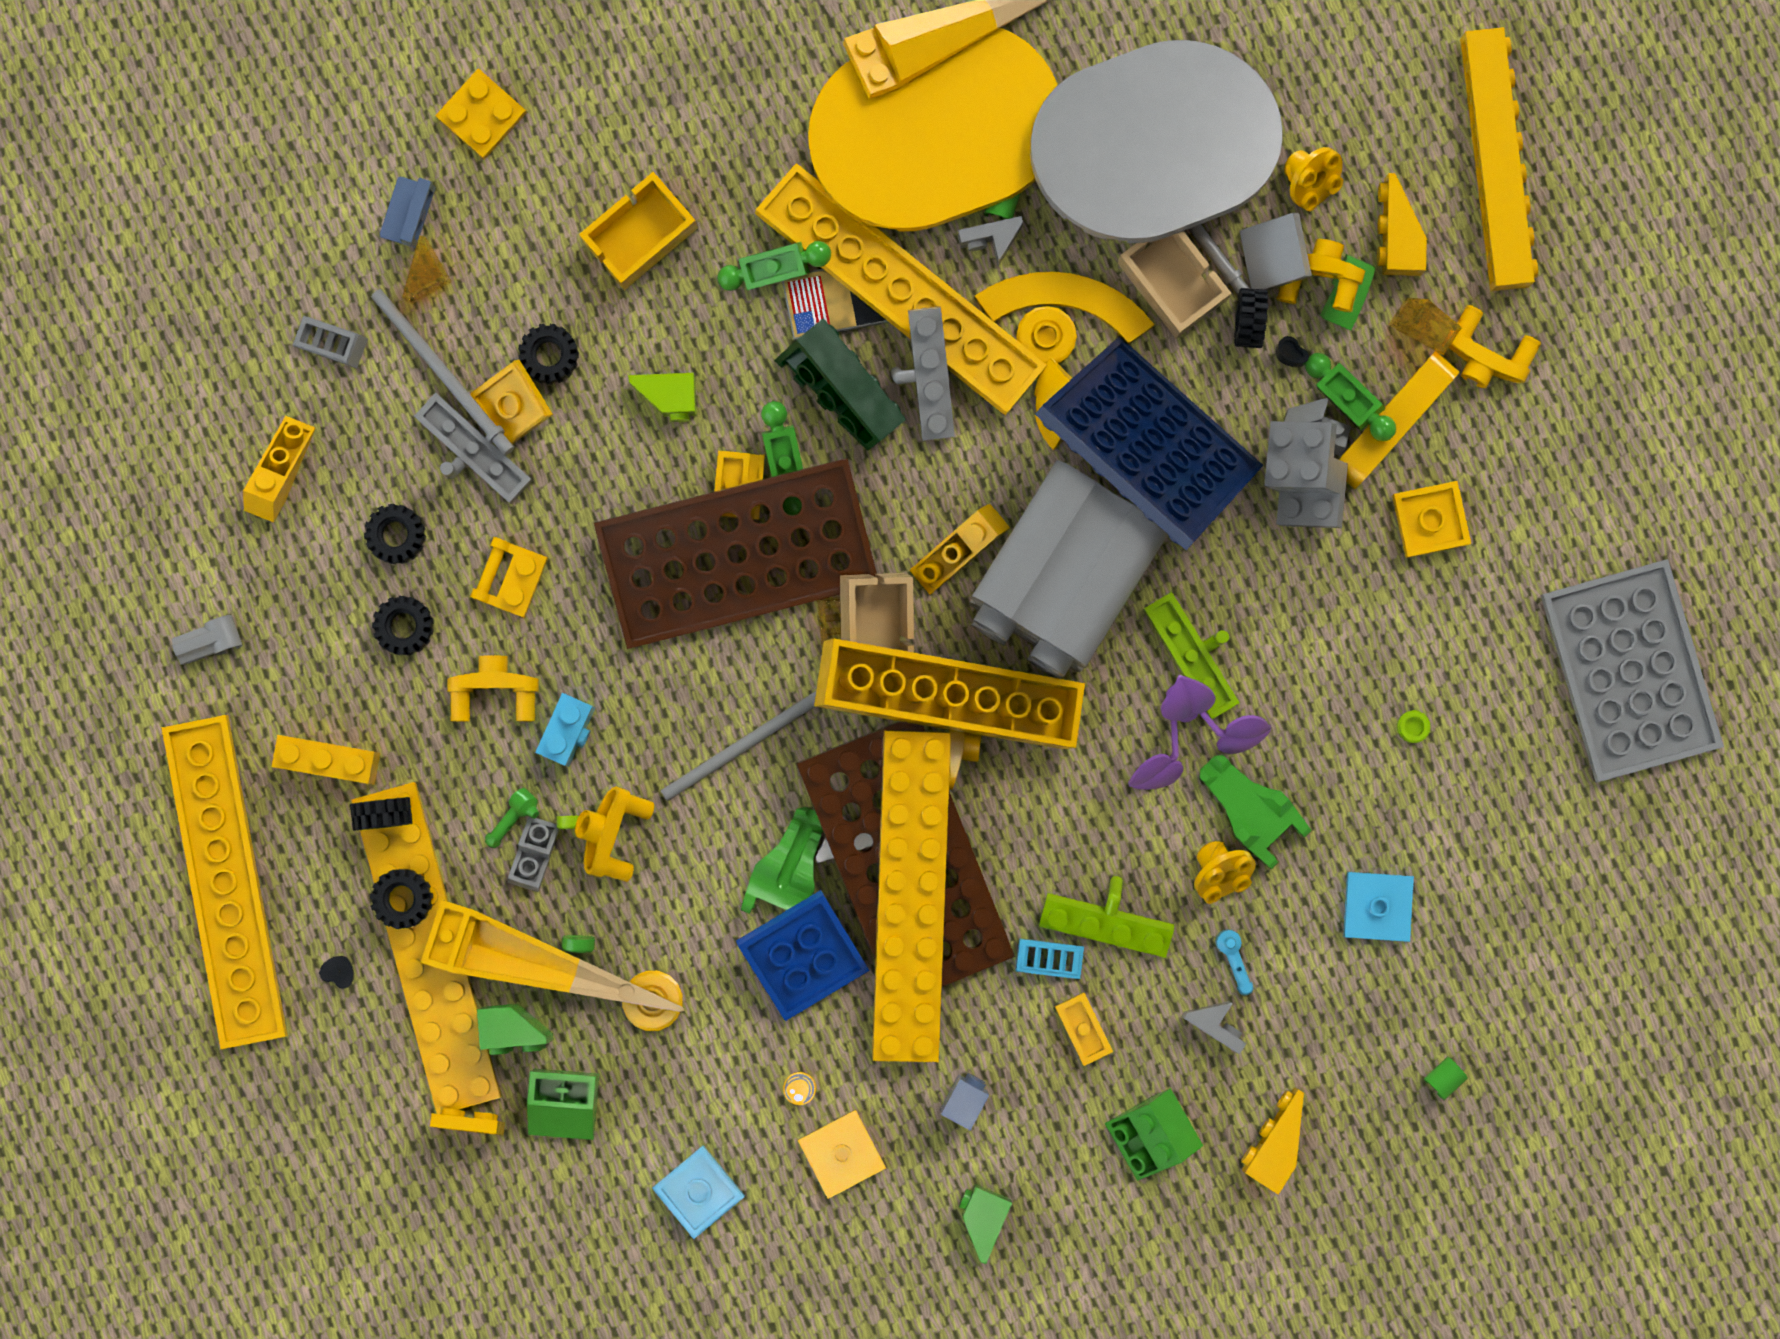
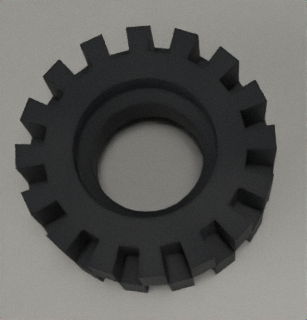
(1251, 318)
(542, 335)
(376, 527)
(384, 619)
(381, 813)
(382, 905)

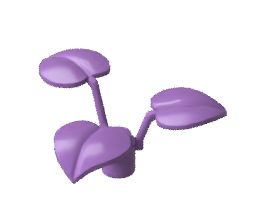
(1184, 703)

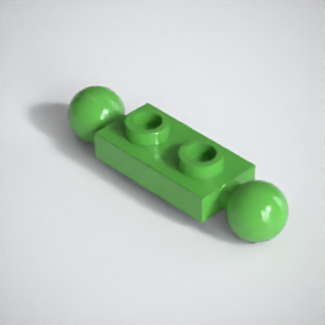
(774, 265)
(1350, 397)
(781, 448)

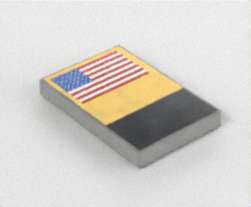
(822, 296)

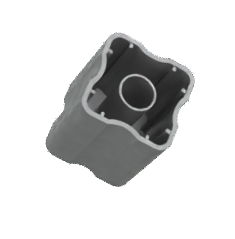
(1065, 570)

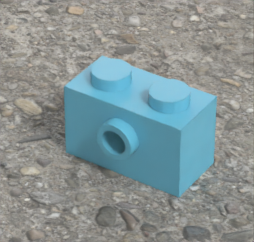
(566, 730)

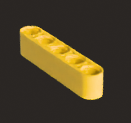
(1405, 410)

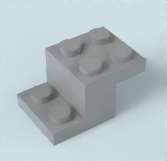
(1306, 474)

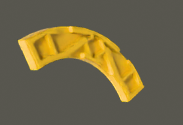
(1066, 291)

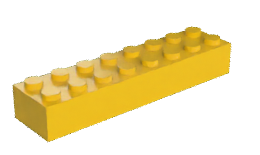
(949, 694)

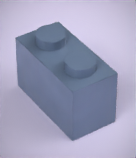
(965, 1100)

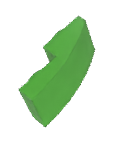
(1348, 319)

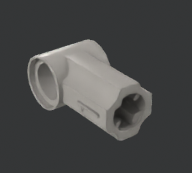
(211, 639)

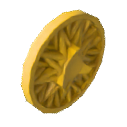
(1054, 340)
(654, 1018)

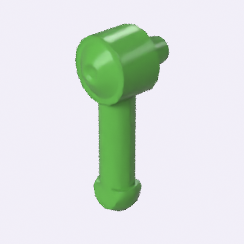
(522, 805)

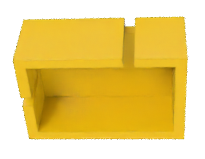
(638, 236)

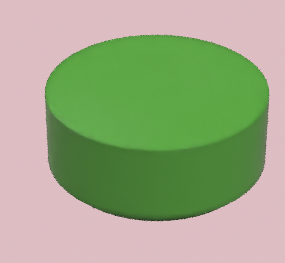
(578, 943)

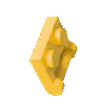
(519, 582)

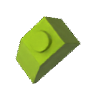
(669, 393)

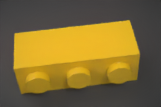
(325, 759)

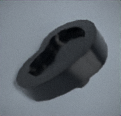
(1290, 353)
(337, 970)

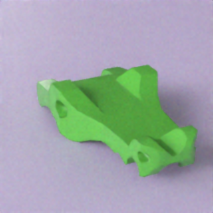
(1254, 811)
(788, 870)

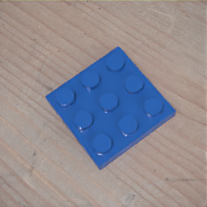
(802, 955)

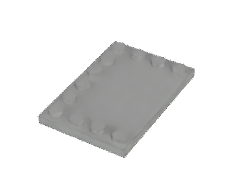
(1631, 671)

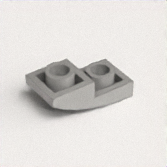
(533, 854)

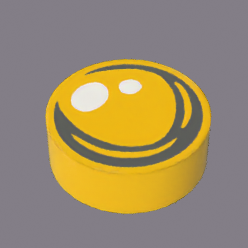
(799, 1088)

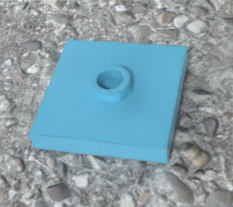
(1378, 906)
(698, 1192)

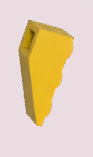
(1403, 236)
(277, 469)
(960, 548)
(1277, 1151)

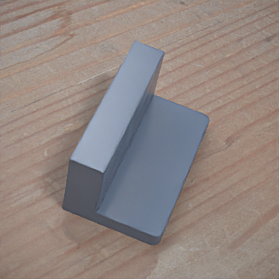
(407, 211)

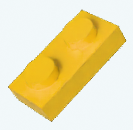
(1083, 1029)

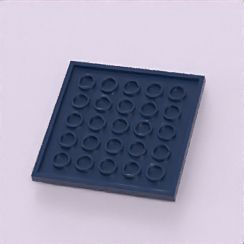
(1150, 442)

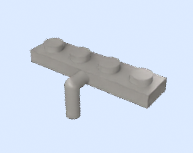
(929, 373)
(471, 449)

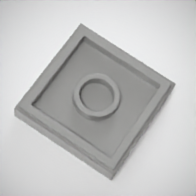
(1275, 252)

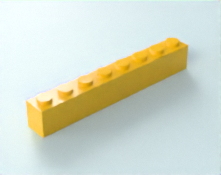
(1498, 159)

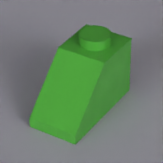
(984, 1218)

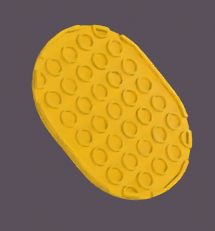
(937, 143)

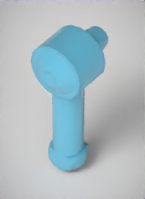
(1229, 944)

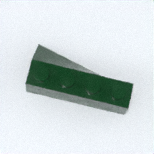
(842, 384)

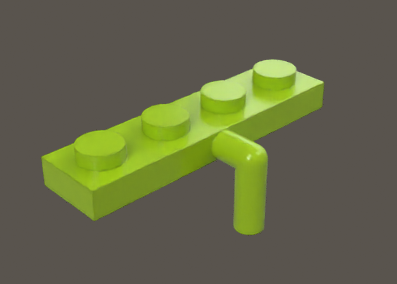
(1190, 652)
(1107, 922)

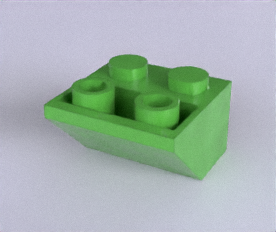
(509, 1027)
(562, 1103)
(1154, 1135)

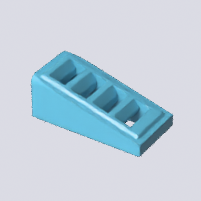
(1022, 956)

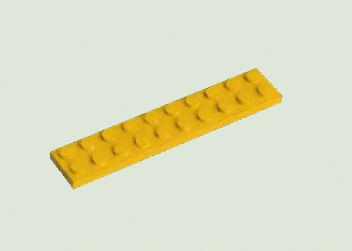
(897, 282)
(224, 882)
(911, 896)
(437, 1000)

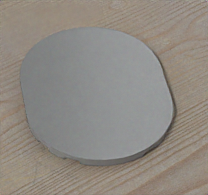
(1156, 141)

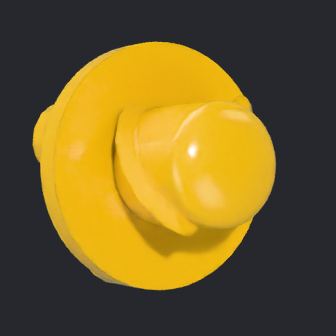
(1313, 176)
(1222, 871)

